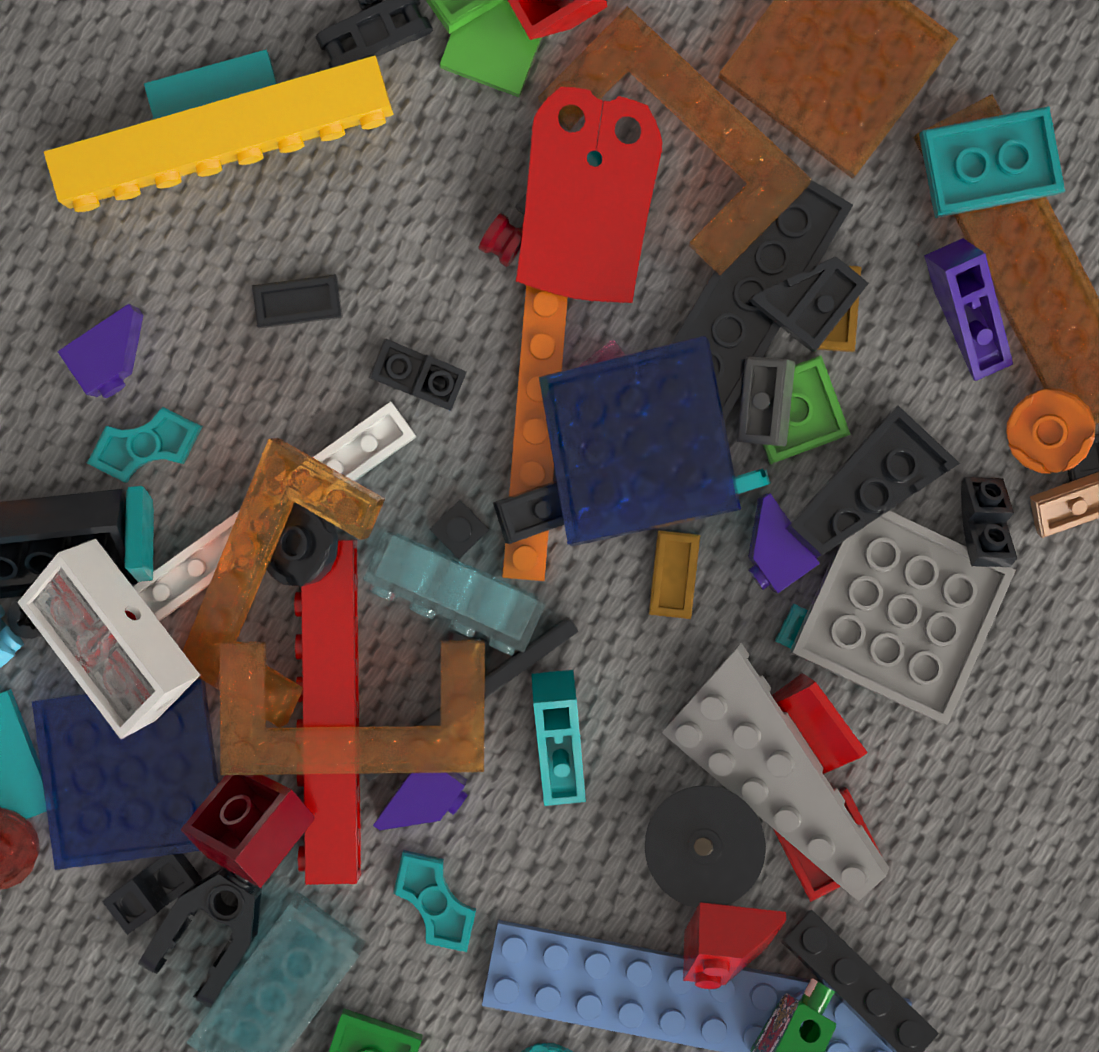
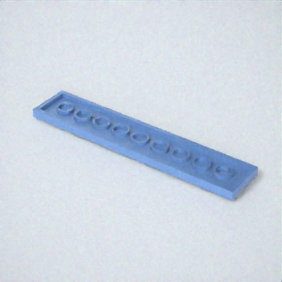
(645, 992)

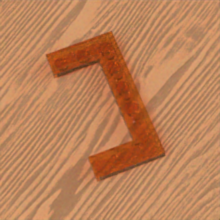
(769, 173)
(280, 480)
(257, 750)

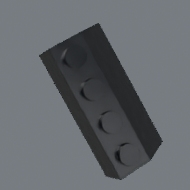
(44, 526)

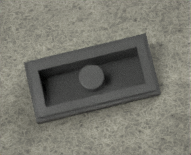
(766, 401)

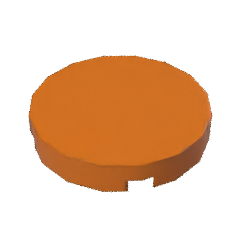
(1050, 430)

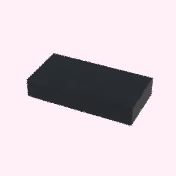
(297, 301)

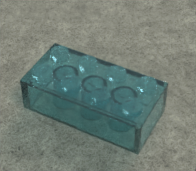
(454, 590)
(280, 983)

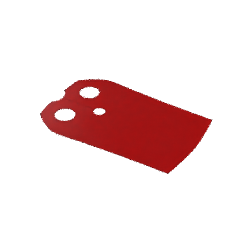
(581, 219)

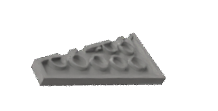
(763, 758)

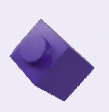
(105, 353)
(774, 551)
(423, 800)

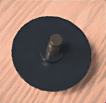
(705, 846)

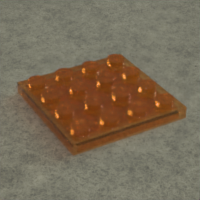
(838, 70)

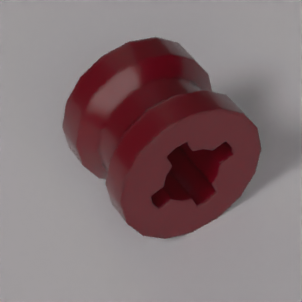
(502, 240)

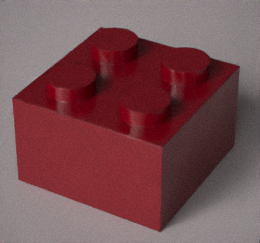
(248, 825)

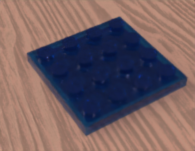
(639, 442)
(128, 794)

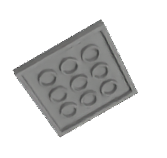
(903, 615)

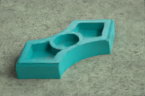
(163, 438)
(445, 917)

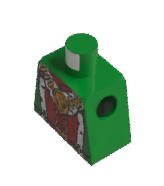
(783, 1027)

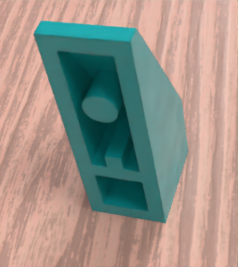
(558, 737)

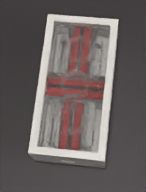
(108, 637)

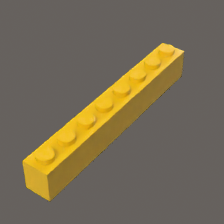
(219, 134)

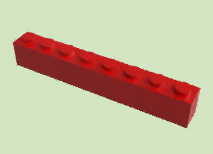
(330, 700)

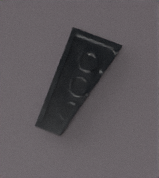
(876, 478)

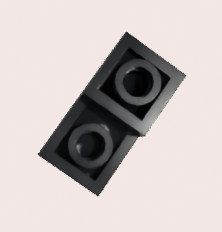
(417, 374)
(985, 519)

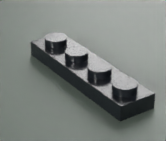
(858, 986)

